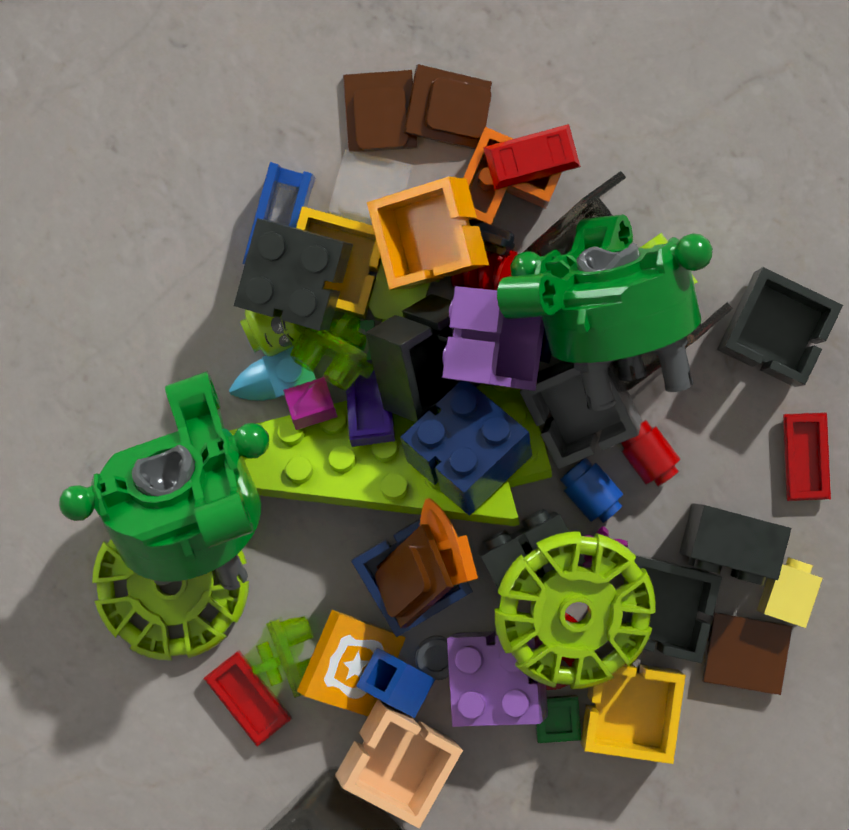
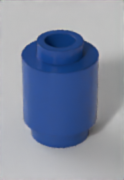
(592, 490)

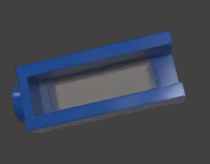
(282, 197)

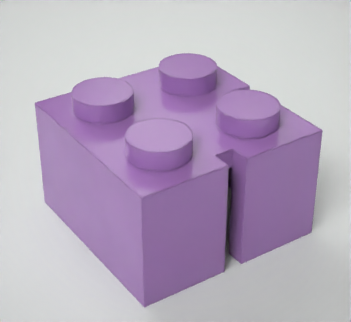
(488, 345)
(489, 686)

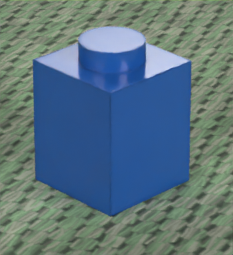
(395, 682)

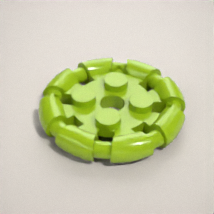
(561, 589)
(164, 609)

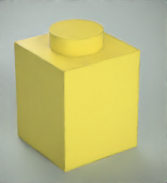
(791, 595)

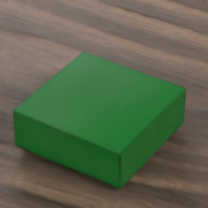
(562, 720)

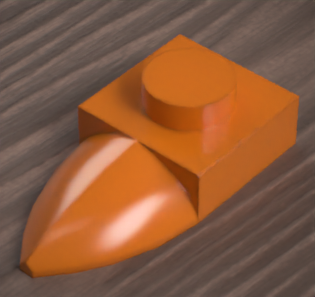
(453, 549)

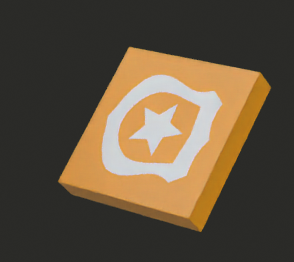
(341, 660)

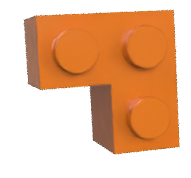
(486, 198)

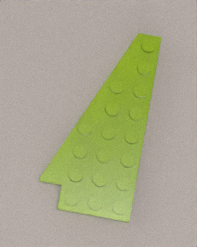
(326, 469)

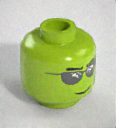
(269, 333)

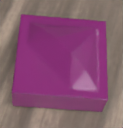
(310, 403)

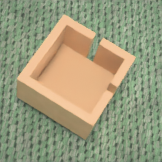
(398, 764)

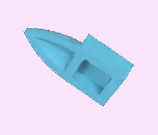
(269, 378)

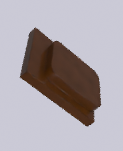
(448, 107)
(378, 110)
(413, 577)
(747, 653)

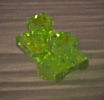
(347, 359)
(284, 636)

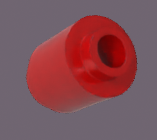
(651, 455)

